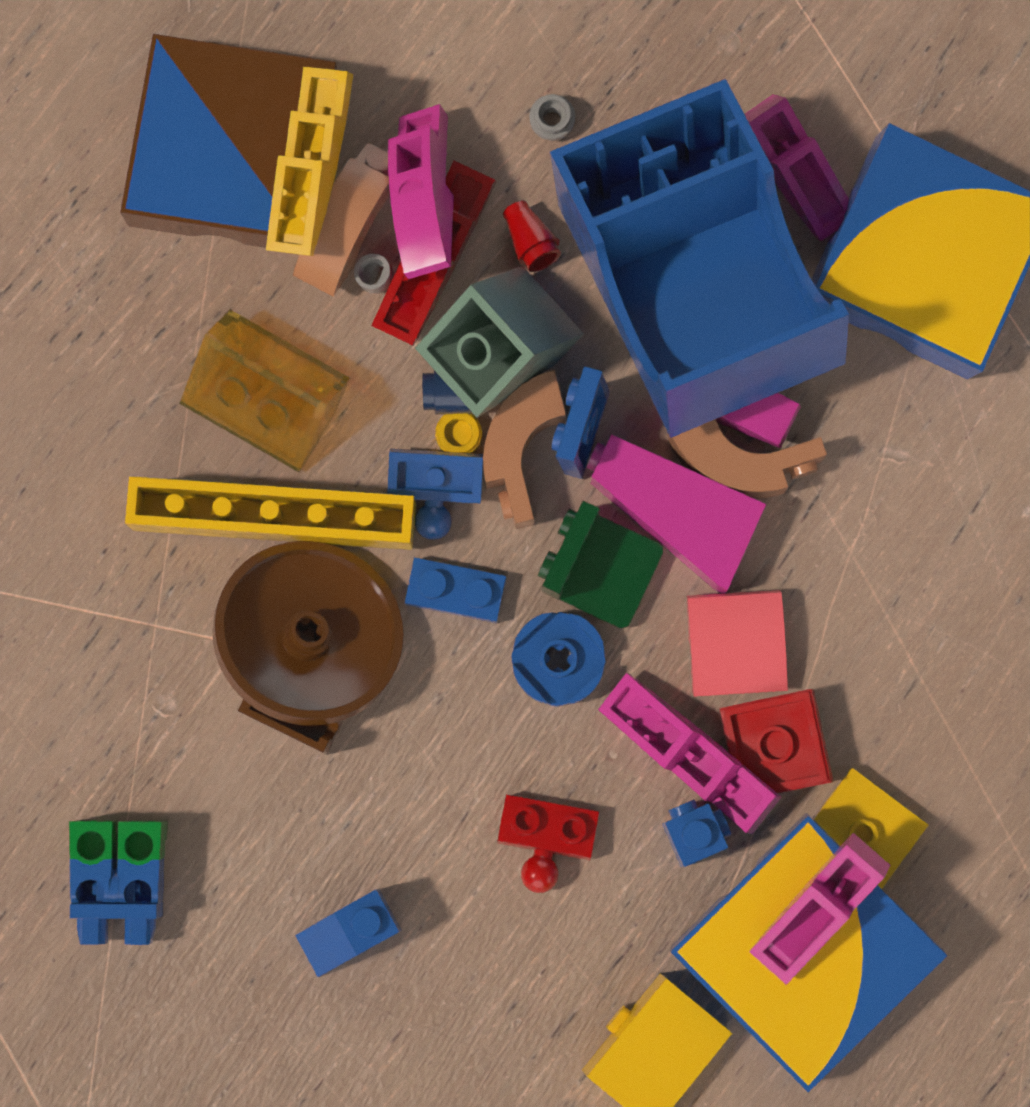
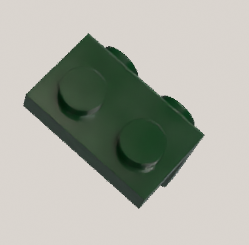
(600, 566)

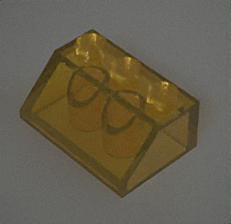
(263, 389)

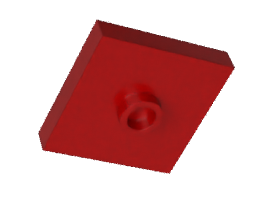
(779, 740)

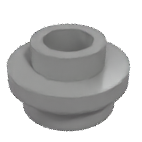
(555, 104)

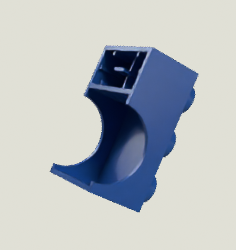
(697, 258)

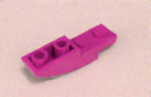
(419, 193)

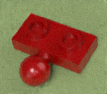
(548, 831)

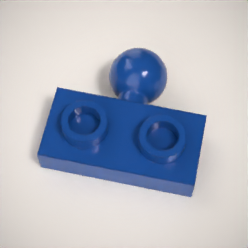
(436, 479)

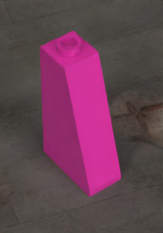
(682, 510)

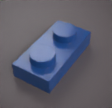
(455, 590)

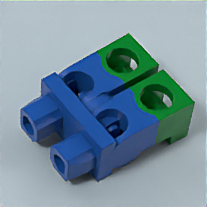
(115, 889)

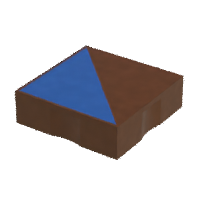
(211, 138)

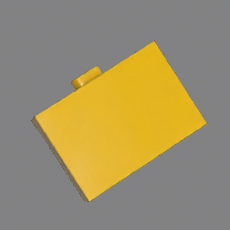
(656, 1048)

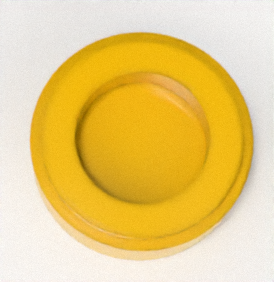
(458, 433)

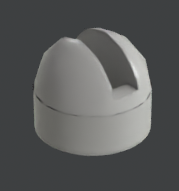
(367, 272)

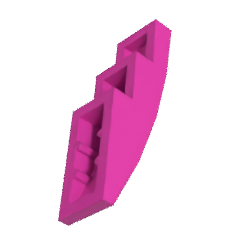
(689, 753)

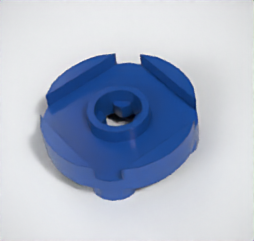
(561, 632)

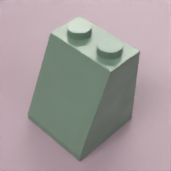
(498, 339)

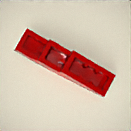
(412, 300)

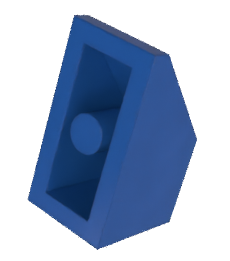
(348, 932)

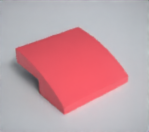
(737, 643)

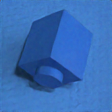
(696, 832)

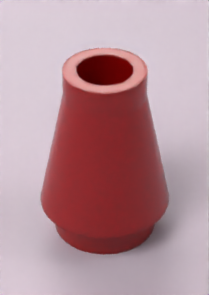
(532, 239)

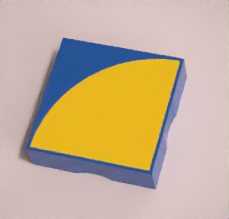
(929, 251)
(838, 992)

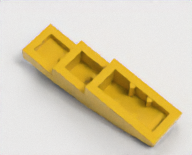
(310, 161)

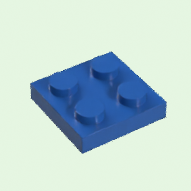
(576, 437)

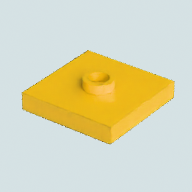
(873, 816)

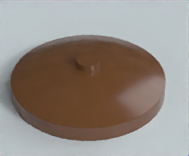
(307, 633)

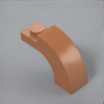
(351, 210)
(518, 420)
(752, 474)

